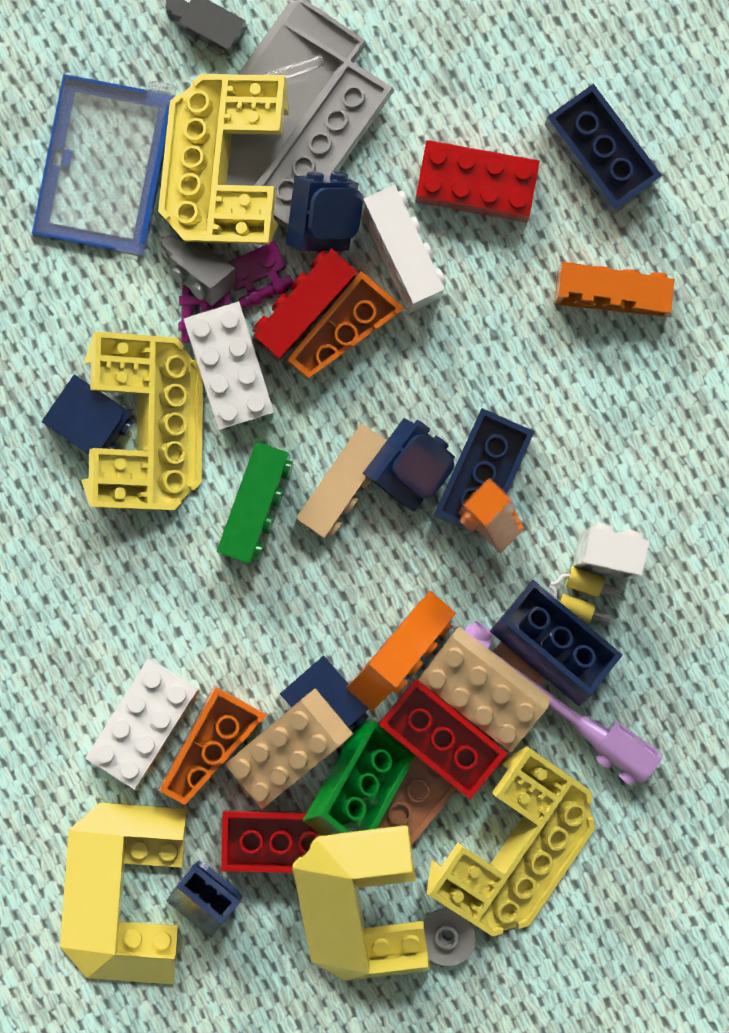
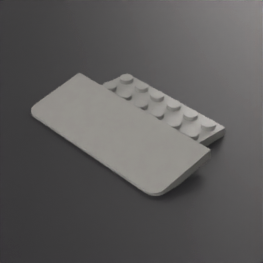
(326, 105)

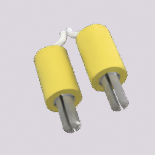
(587, 583)

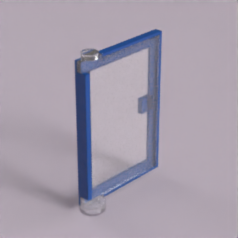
(104, 164)

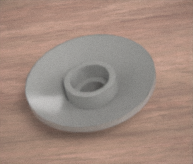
(446, 950)

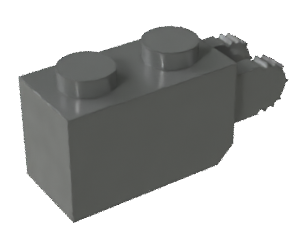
(207, 23)
(198, 268)

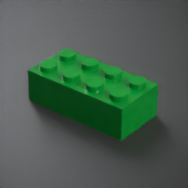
(254, 503)
(360, 782)

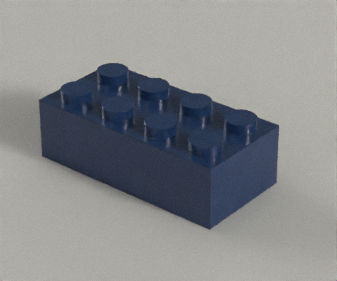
(602, 149)
(491, 453)
(556, 643)

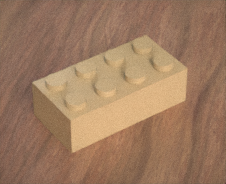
(485, 689)
(288, 748)

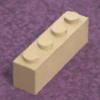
(341, 483)

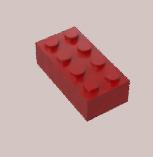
(477, 181)
(304, 305)
(442, 738)
(264, 840)

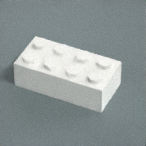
(402, 248)
(228, 365)
(611, 552)
(142, 723)

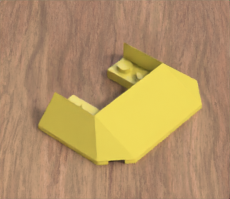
(198, 155)
(167, 422)
(532, 858)
(94, 892)
(331, 906)

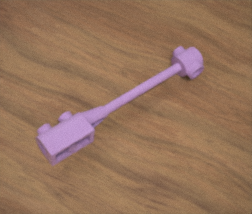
(613, 744)

